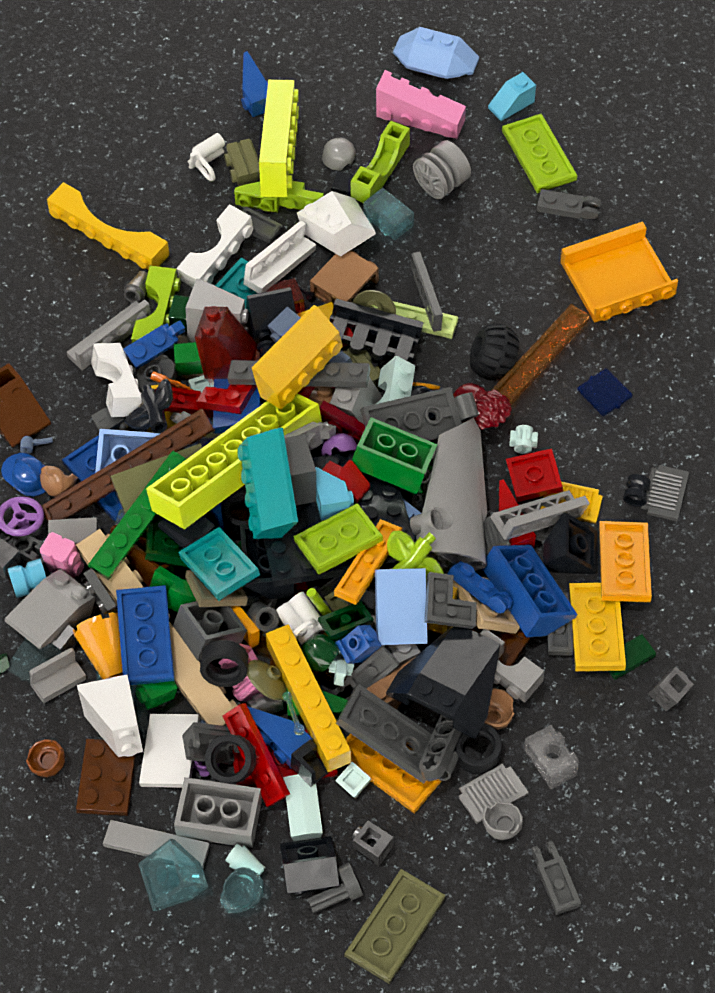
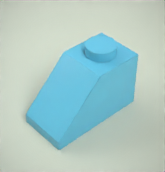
(513, 96)
(331, 494)

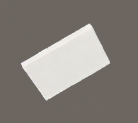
(164, 751)

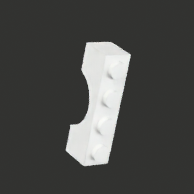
(234, 228)
(112, 363)

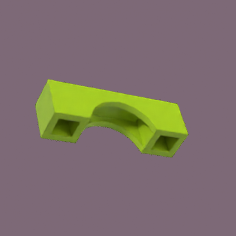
(390, 150)
(161, 288)

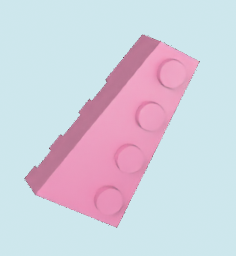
(418, 107)

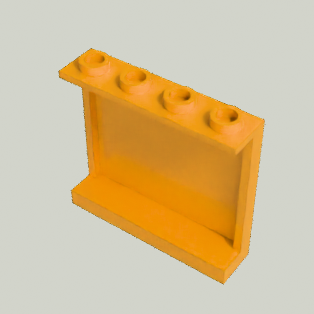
(617, 272)

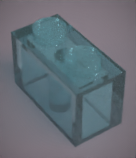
(388, 214)

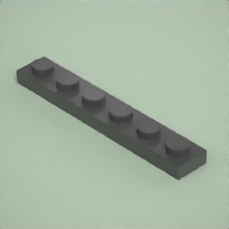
(333, 374)

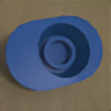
(23, 474)

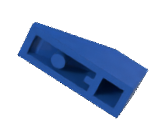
(253, 87)

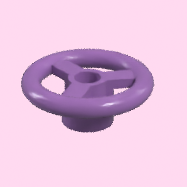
(21, 519)

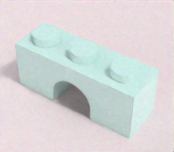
(396, 379)

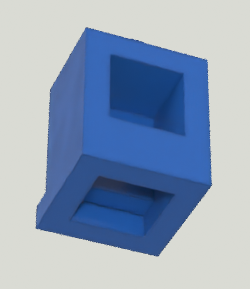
(359, 644)

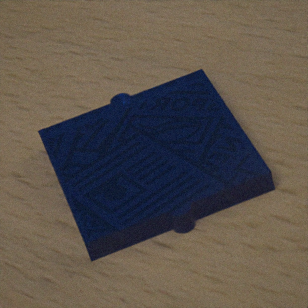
(604, 392)

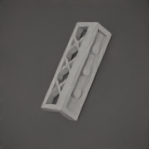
(111, 332)
(535, 518)

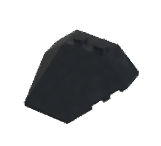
(452, 678)

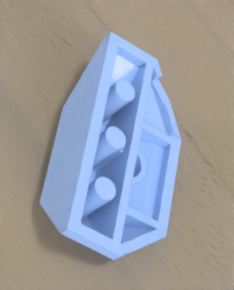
(435, 53)

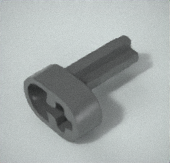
(348, 889)

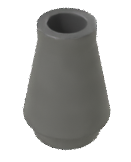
(136, 288)

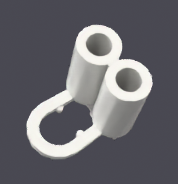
(205, 153)
(301, 617)

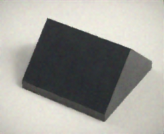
(187, 536)

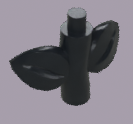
(152, 412)

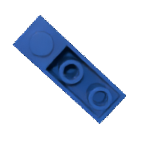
(279, 734)

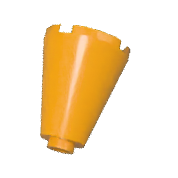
(101, 644)

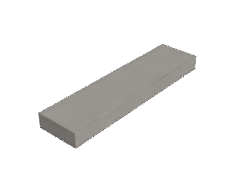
(145, 841)

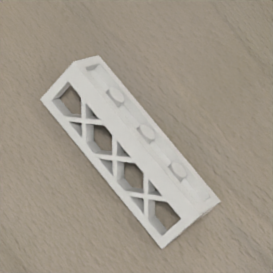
(278, 259)

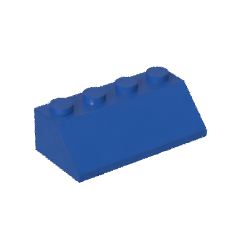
(537, 598)

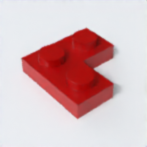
(226, 400)

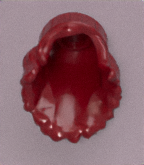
(491, 405)

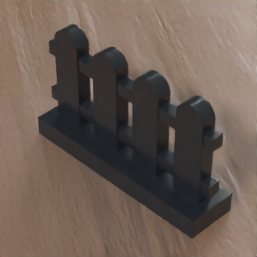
(376, 322)

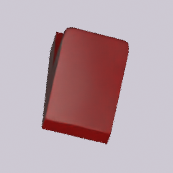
(351, 475)

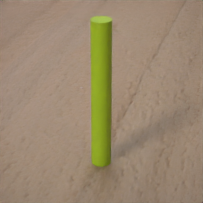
(318, 601)

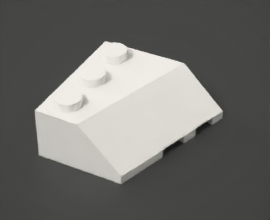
(336, 222)

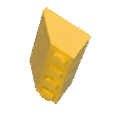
(296, 358)

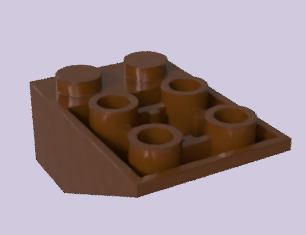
(18, 408)

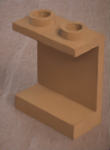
(343, 277)

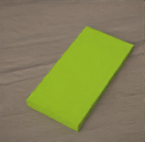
(539, 153)

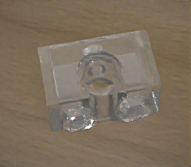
(552, 770)

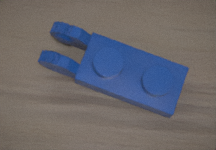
(480, 587)

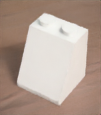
(112, 713)

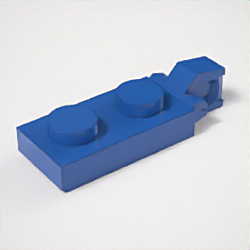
(153, 344)

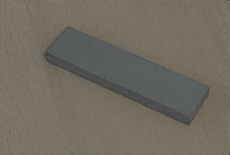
(426, 291)

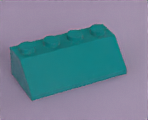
(268, 484)

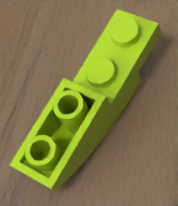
(297, 197)

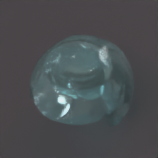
(241, 890)

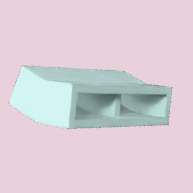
(303, 809)

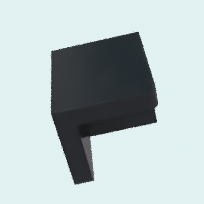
(307, 764)

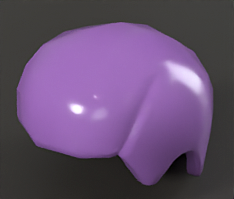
(338, 444)

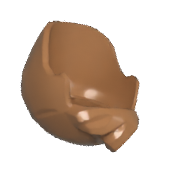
(55, 481)

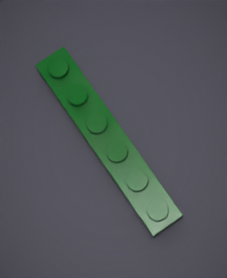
(131, 526)

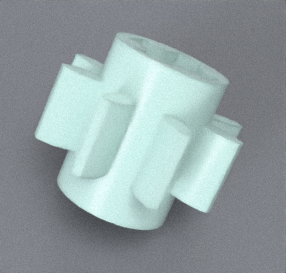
(523, 439)

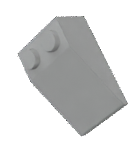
(51, 608)

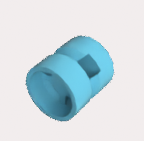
(26, 578)

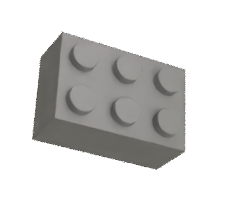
(218, 812)

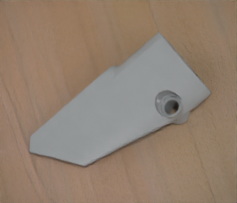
(456, 500)

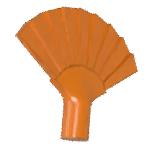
(157, 377)

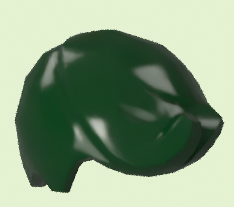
(320, 652)

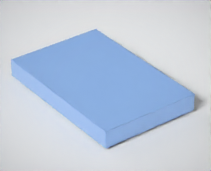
(400, 606)

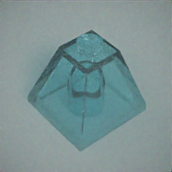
(171, 875)

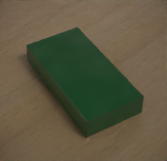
(636, 653)

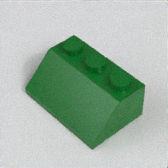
(393, 455)

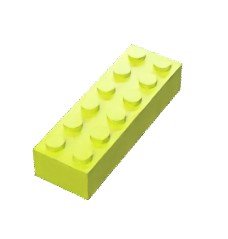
(278, 138)

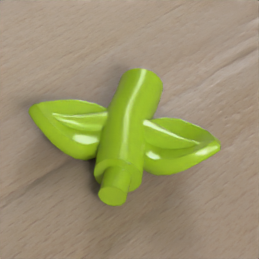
(411, 554)

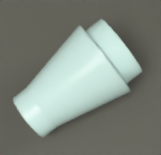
(242, 857)

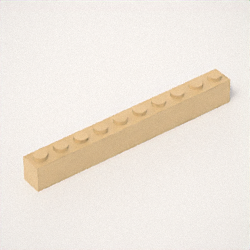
(203, 697)

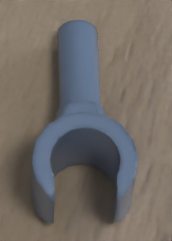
(27, 443)

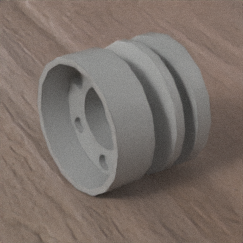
(442, 169)

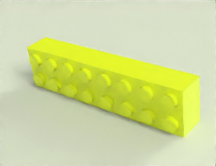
(215, 469)

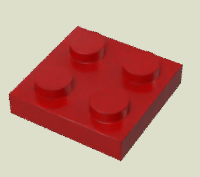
(534, 475)

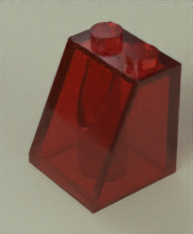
(220, 340)

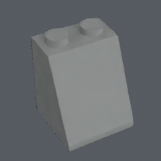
(206, 294)
(352, 399)

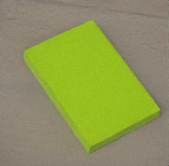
(338, 538)

